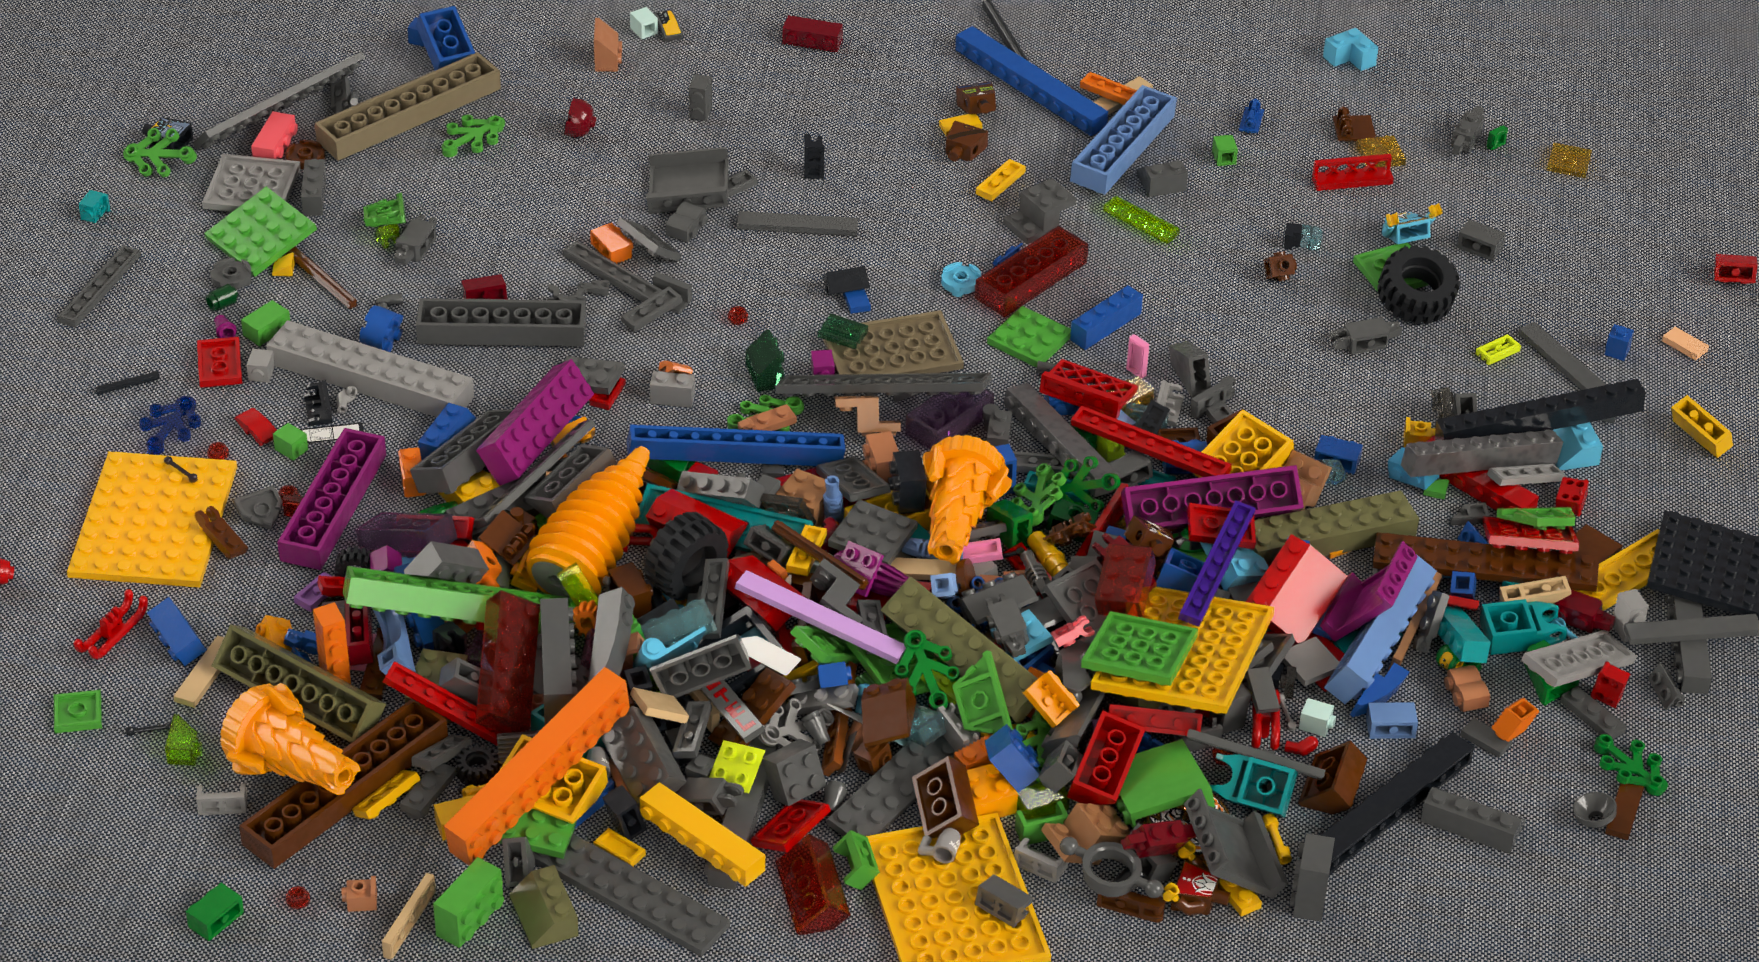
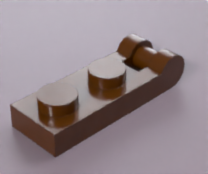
(1135, 905)

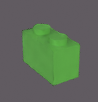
(264, 322)

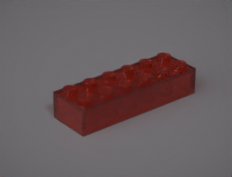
(1031, 271)
(507, 663)

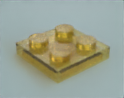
(1380, 146)

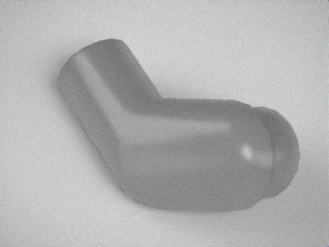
(345, 397)

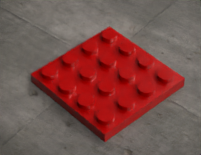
(1521, 536)

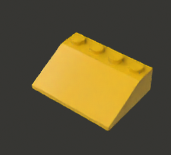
(1250, 445)
(574, 792)

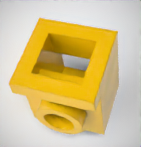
(1417, 431)

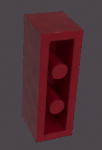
(812, 33)
(359, 635)

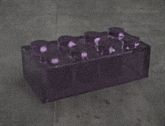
(946, 416)
(406, 531)

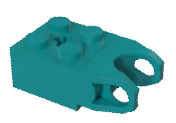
(1518, 624)
(1247, 784)

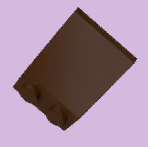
(887, 711)

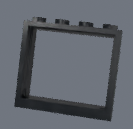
(739, 624)

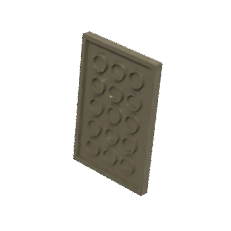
(901, 347)

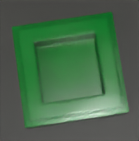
(1497, 137)

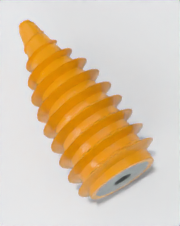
(590, 526)

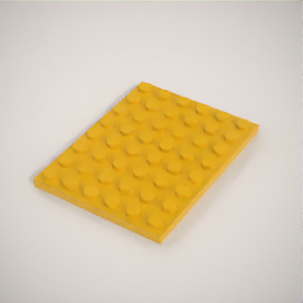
(145, 520)
(1215, 661)
(933, 902)

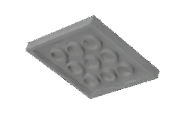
(242, 177)

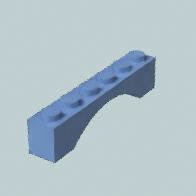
(396, 641)

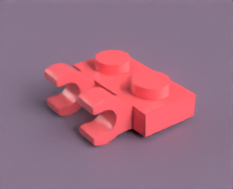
(1066, 635)

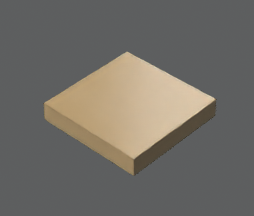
(659, 705)

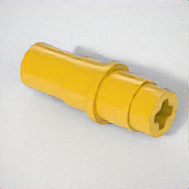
(1046, 553)

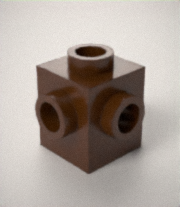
(1280, 266)
(873, 757)

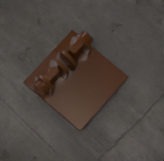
(1352, 127)
(1064, 533)
(508, 537)

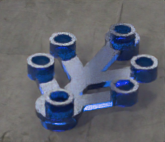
(183, 406)

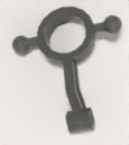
(1115, 852)

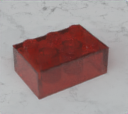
(1125, 580)

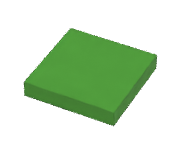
(77, 711)

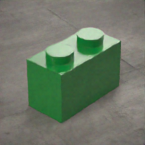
(214, 911)

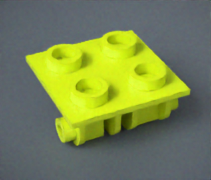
(737, 764)

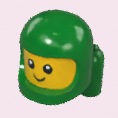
(1447, 659)

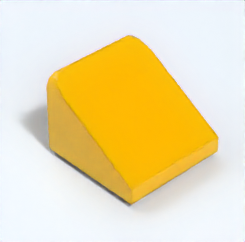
(284, 266)

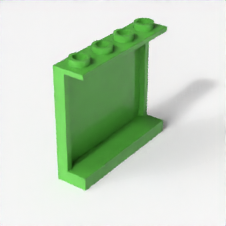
(1161, 781)

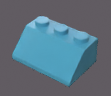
(1579, 448)

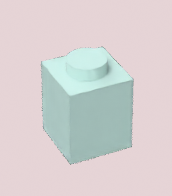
(644, 23)
(1317, 717)

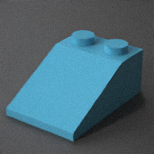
(1243, 569)

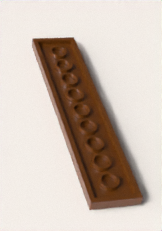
(1492, 562)

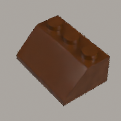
(1340, 782)
(945, 798)

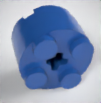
(381, 328)

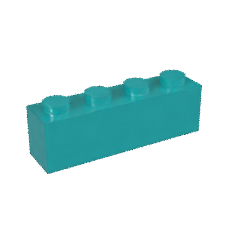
(1463, 636)

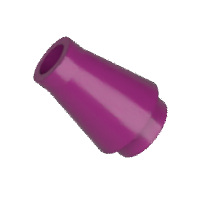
(224, 327)

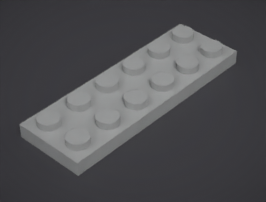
(1577, 658)

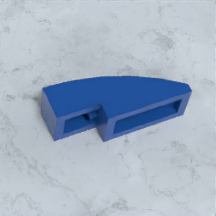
(1381, 689)

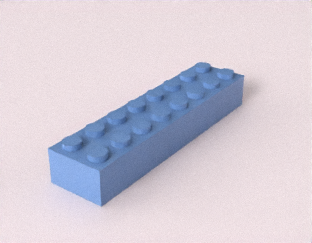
(1123, 139)
(1378, 635)

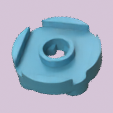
(966, 283)

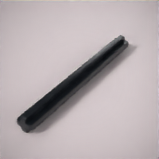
(1002, 28)

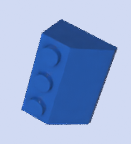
(445, 426)

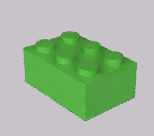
(468, 902)

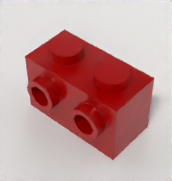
(1735, 268)

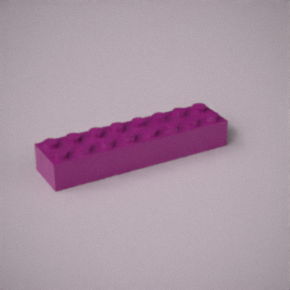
(535, 422)
(332, 499)
(1166, 503)

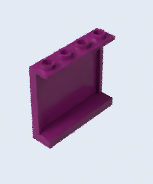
(1364, 600)

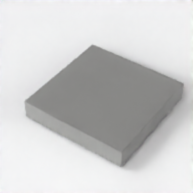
(1311, 661)

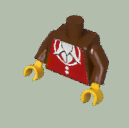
(1196, 887)

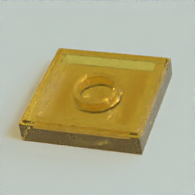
(1569, 160)

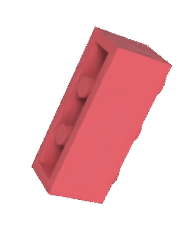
(274, 136)

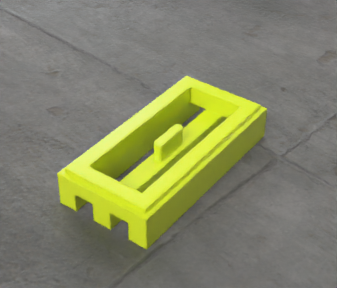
(1499, 352)

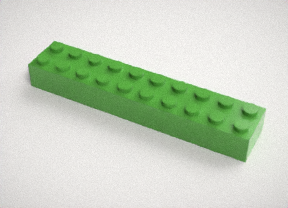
(426, 595)

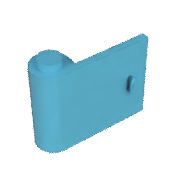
(654, 652)

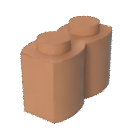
(1467, 688)

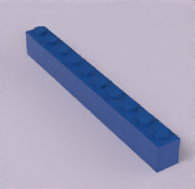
(1031, 81)
(736, 445)

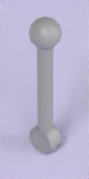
(1291, 726)

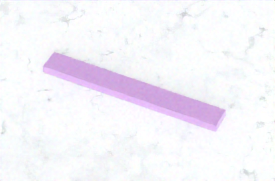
(821, 617)

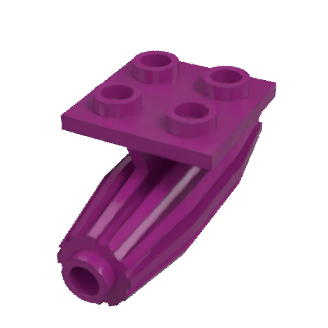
(881, 576)

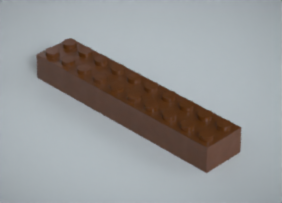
(310, 810)

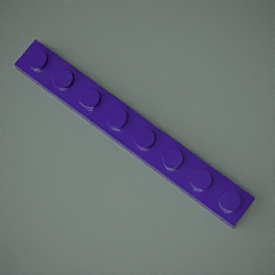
(1217, 563)

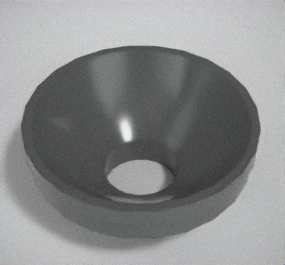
(1595, 804)

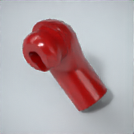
(1303, 747)

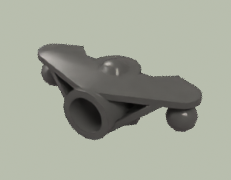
(1069, 666)

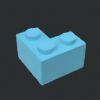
(1351, 47)

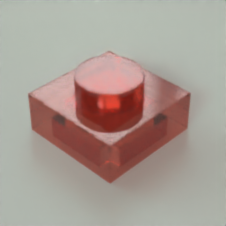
(290, 504)

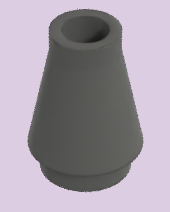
(816, 727)
(834, 795)

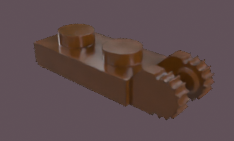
(220, 533)

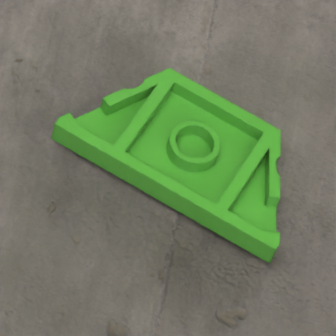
(385, 212)
(1539, 517)
(981, 697)

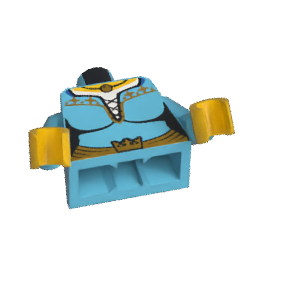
(1409, 226)

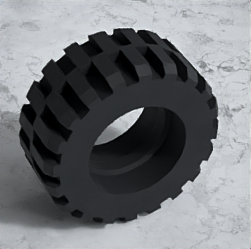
(1425, 266)
(679, 554)

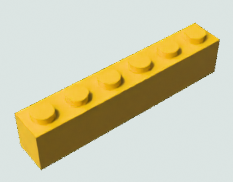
(702, 834)

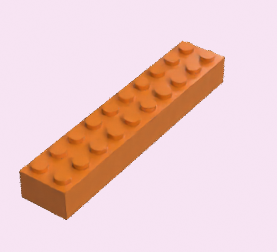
(537, 766)

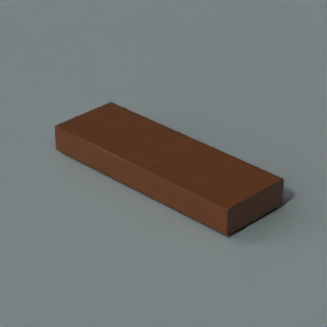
(1627, 803)

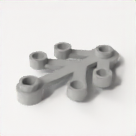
(774, 735)

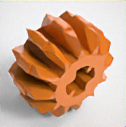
(582, 614)

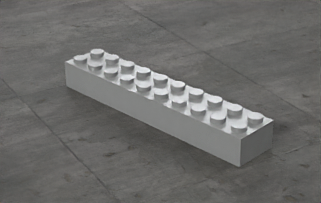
(369, 369)

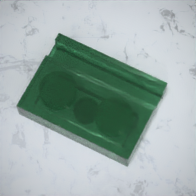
(843, 331)

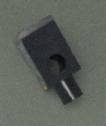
(163, 124)

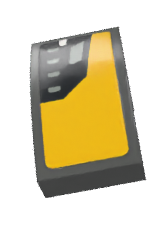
(669, 25)

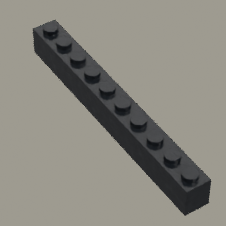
(1547, 412)
(1397, 797)

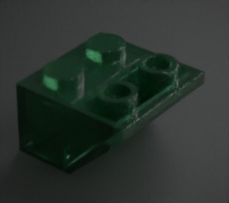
(764, 362)

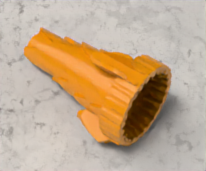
(962, 481)
(269, 734)

